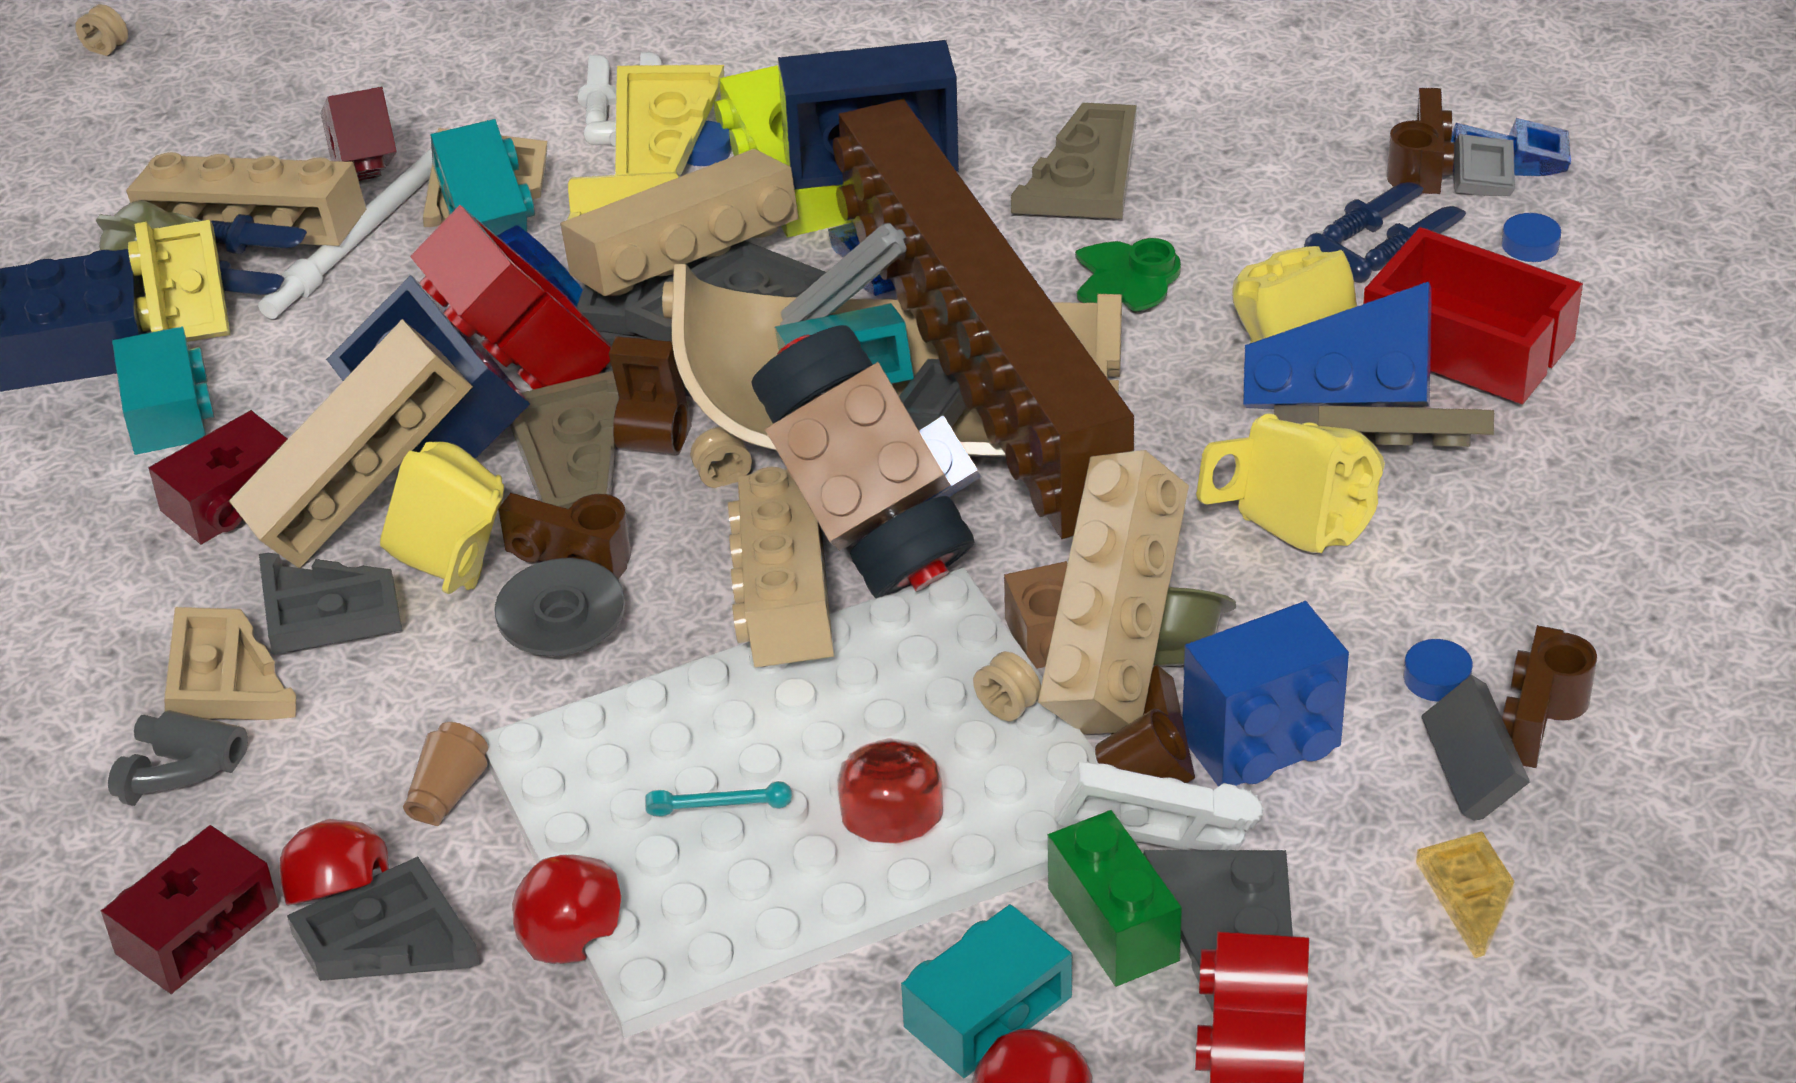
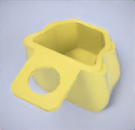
(1292, 290)
(1299, 481)
(442, 514)

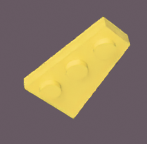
(661, 114)

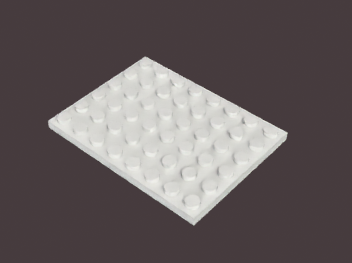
(764, 891)

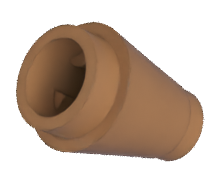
(445, 771)

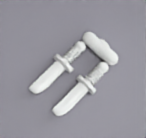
(599, 94)

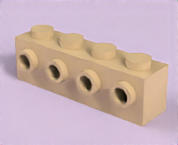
(293, 193)
(679, 222)
(350, 444)
(778, 571)
(1114, 592)

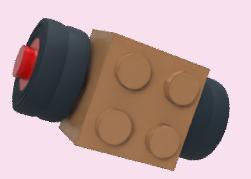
(861, 461)

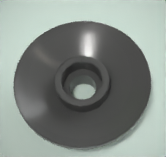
(559, 607)

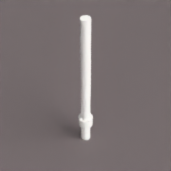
(306, 274)

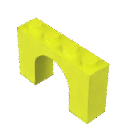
(754, 119)

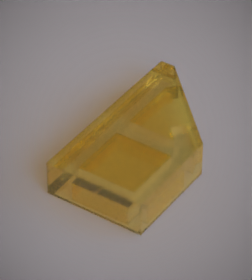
(1469, 886)

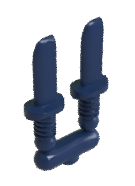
(1369, 216)
(246, 232)

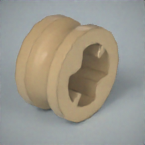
(101, 30)
(713, 446)
(1007, 686)

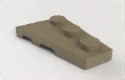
(1086, 168)
(1397, 424)
(569, 438)

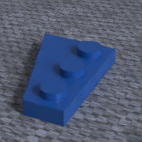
(1348, 359)

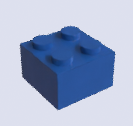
(1264, 695)

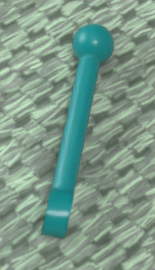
(662, 802)

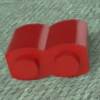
(1257, 1009)

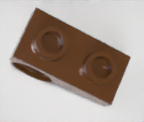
(1422, 147)
(652, 397)
(588, 530)
(1553, 685)
(1156, 740)

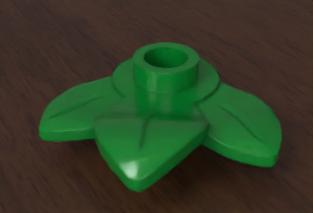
(1134, 271)

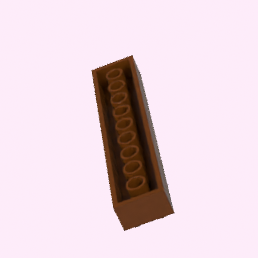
(981, 310)

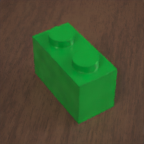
(1114, 898)

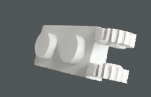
(1160, 808)

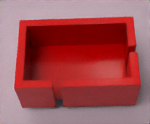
(508, 304)
(1490, 314)

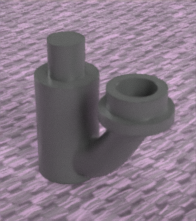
(197, 744)

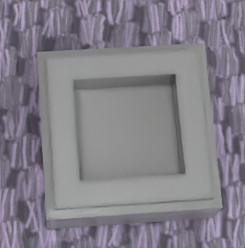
(1484, 166)

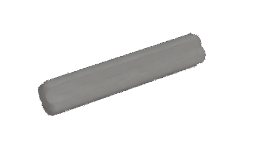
(848, 276)

